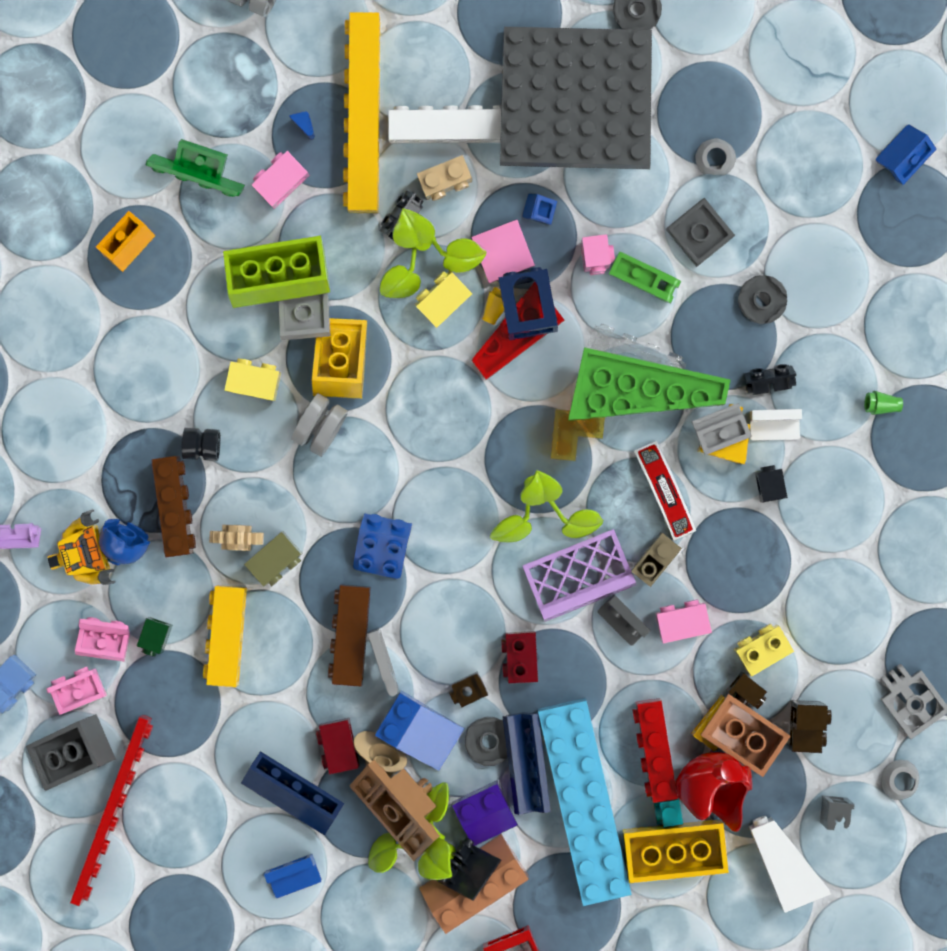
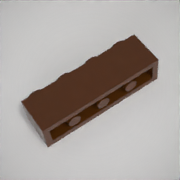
(351, 635)

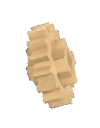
(236, 537)

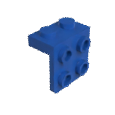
(382, 545)

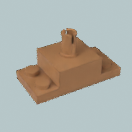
(399, 806)

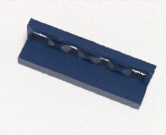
(525, 763)

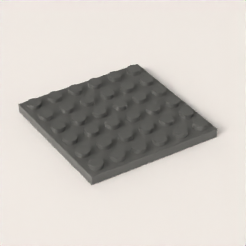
(576, 98)

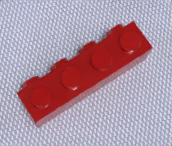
(656, 750)

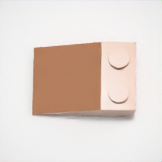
(745, 735)

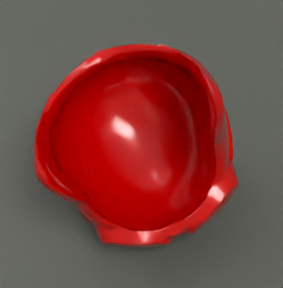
(715, 785)

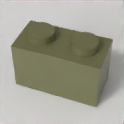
(274, 559)

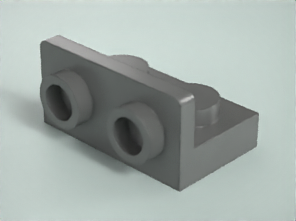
(623, 620)

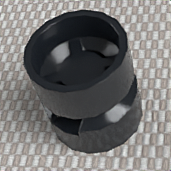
(201, 444)

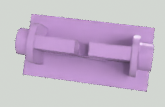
(20, 537)

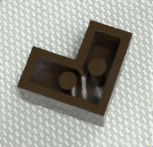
(807, 725)

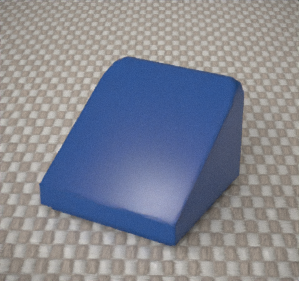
(304, 122)
(539, 208)

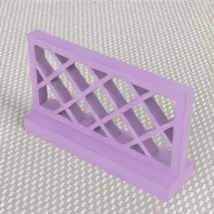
(587, 595)

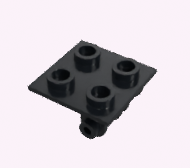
(470, 869)

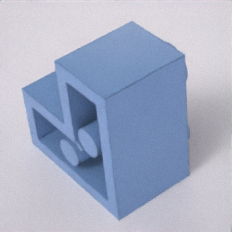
(14, 678)

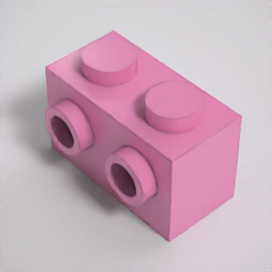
(280, 179)
(596, 254)
(683, 621)

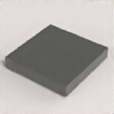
(700, 232)

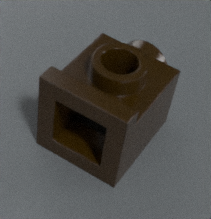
(475, 683)
(747, 691)

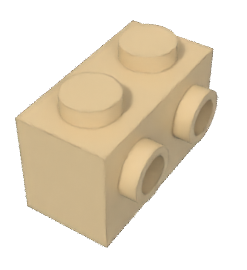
(444, 178)

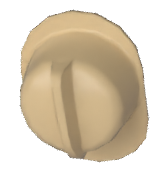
(374, 748)

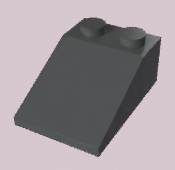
(70, 752)

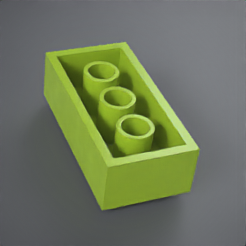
(276, 271)

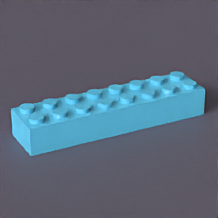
(584, 802)

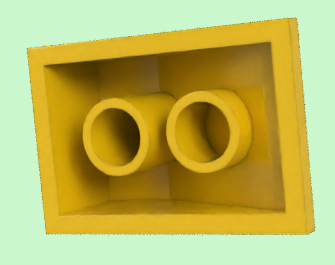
(340, 360)

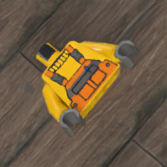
(81, 552)

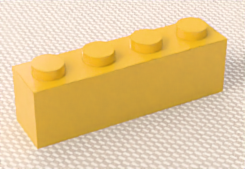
(226, 636)

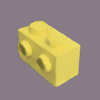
(442, 298)
(252, 380)
(763, 649)

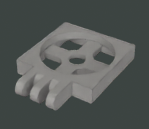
(383, 661)
(901, 685)

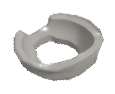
(705, 147)
(889, 775)

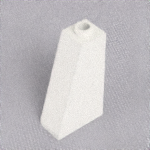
(787, 869)

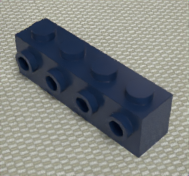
(292, 793)

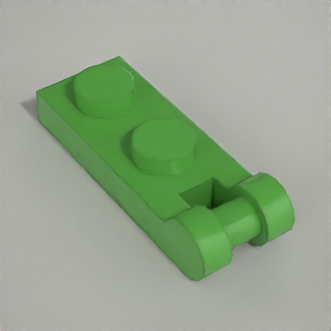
(644, 277)

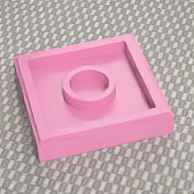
(505, 251)

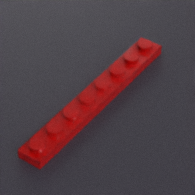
(109, 820)

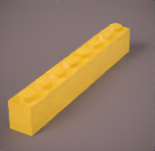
(364, 112)

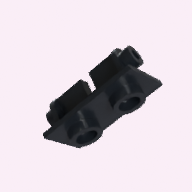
(405, 201)
(759, 379)

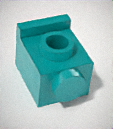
(668, 813)

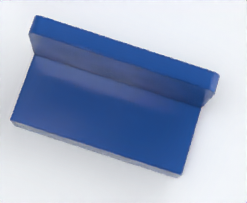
(906, 153)
(293, 876)

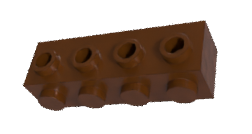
(172, 506)

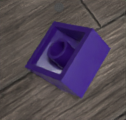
(484, 813)

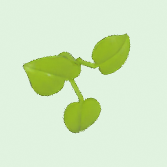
(418, 233)
(537, 491)
(435, 860)

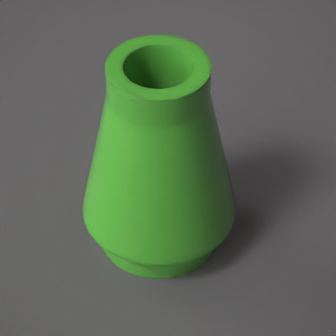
(882, 403)

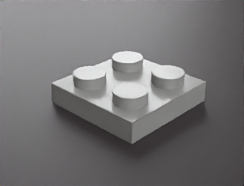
(304, 317)

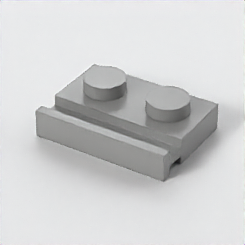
(721, 429)

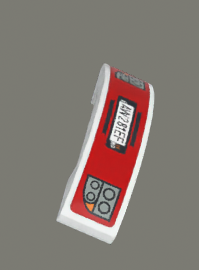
(665, 490)

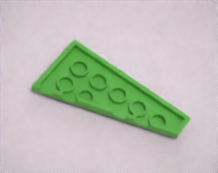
(628, 386)

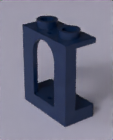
(529, 328)

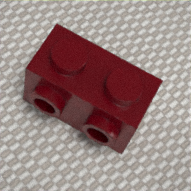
(521, 657)

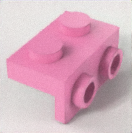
(102, 639)
(76, 691)

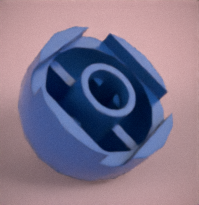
(122, 543)

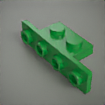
(197, 165)

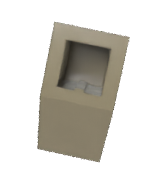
(656, 559)

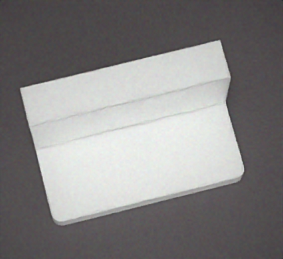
(775, 424)

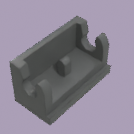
(835, 809)

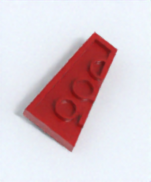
(498, 349)

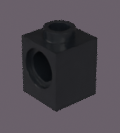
(770, 484)

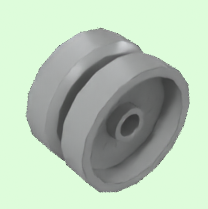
(316, 423)

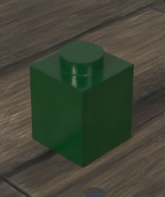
(154, 636)

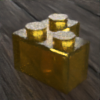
(567, 432)

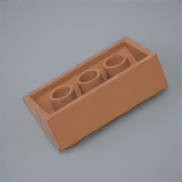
(453, 908)

